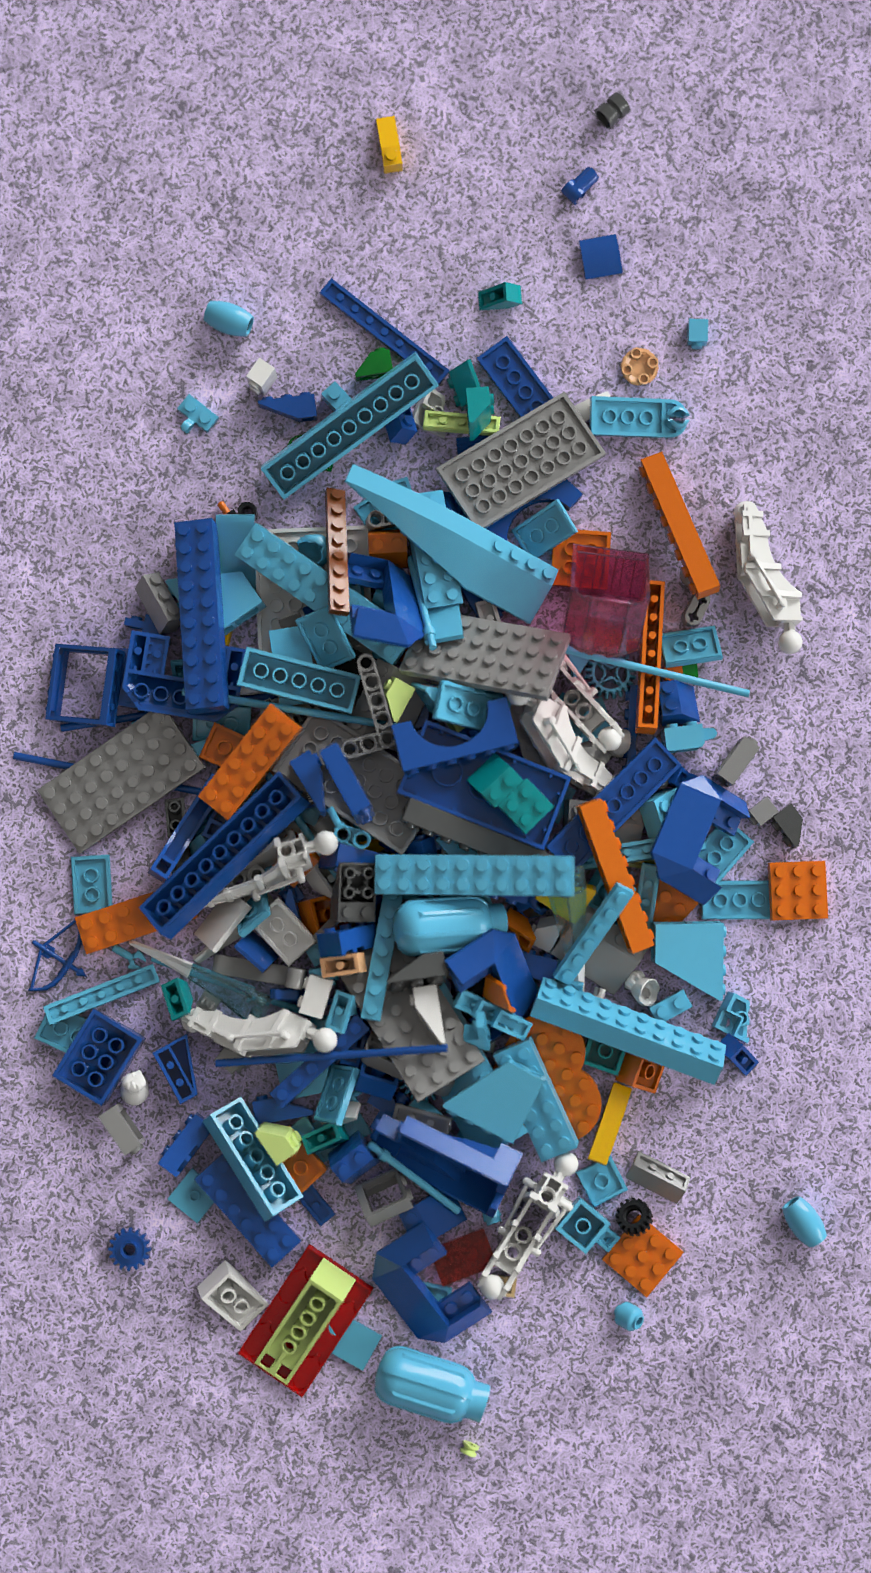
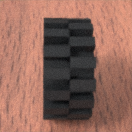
(642, 1224)

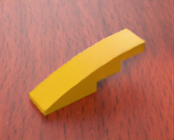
(609, 1123)

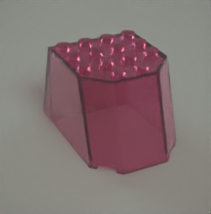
(606, 600)

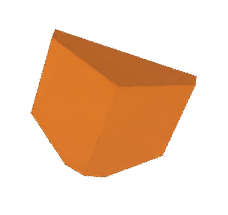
(495, 992)

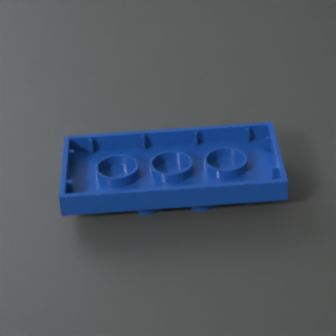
(451, 792)

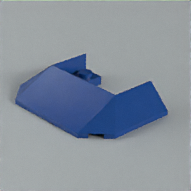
(401, 620)
(162, 693)
(683, 832)
(501, 957)
(398, 1280)

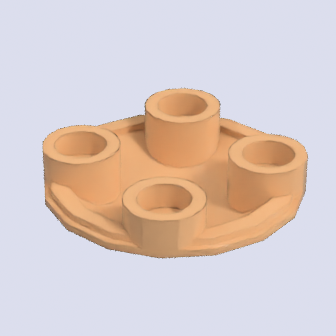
(639, 366)

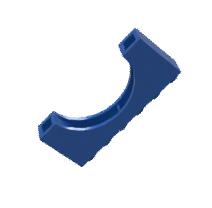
(565, 492)
(417, 753)

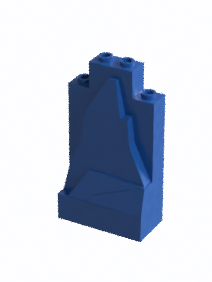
(450, 1164)

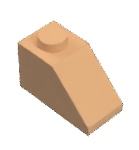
(343, 965)

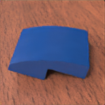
(600, 256)
(256, 951)

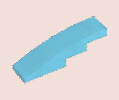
(495, 1015)

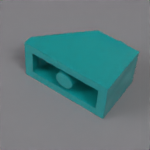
(500, 297)
(178, 998)
(324, 1138)

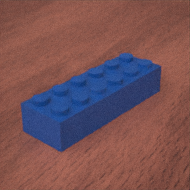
(269, 1238)

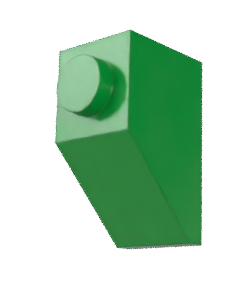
(375, 365)

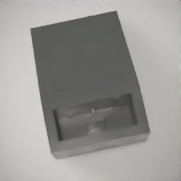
(354, 893)
(425, 970)

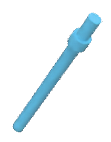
(429, 631)
(385, 1156)

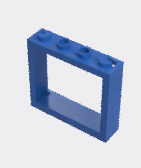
(111, 685)
(347, 784)

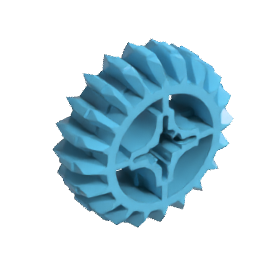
(616, 680)

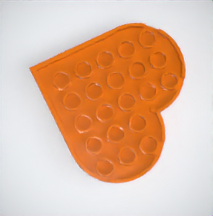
(564, 1057)

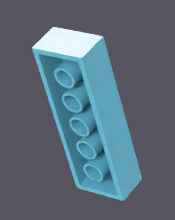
(435, 584)
(299, 680)
(547, 1119)
(264, 1181)

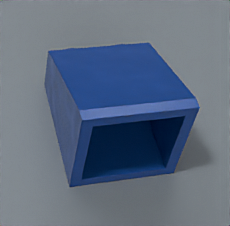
(352, 1159)

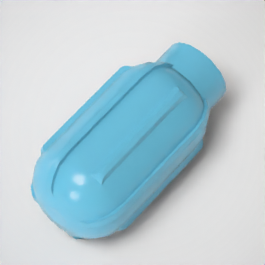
(445, 923)
(430, 1386)

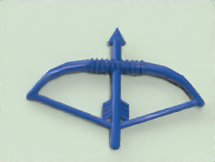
(50, 952)

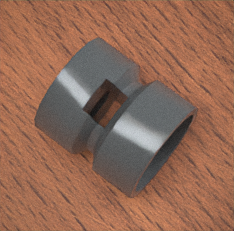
(611, 111)

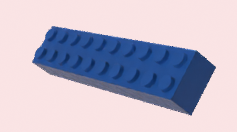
(201, 616)
(224, 855)

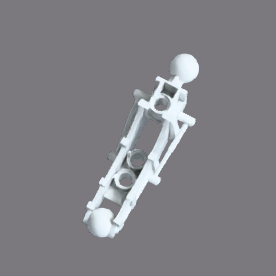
(761, 577)
(609, 737)
(558, 746)
(291, 862)
(262, 1036)
(491, 1285)

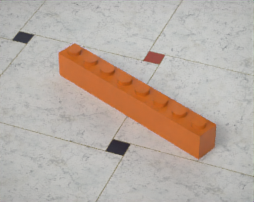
(679, 526)
(650, 655)
(613, 869)

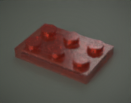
(464, 1257)

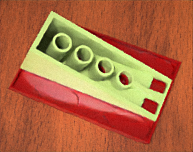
(294, 1333)

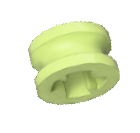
(469, 1448)

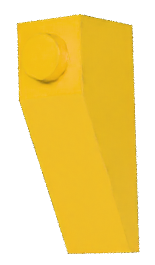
(389, 144)

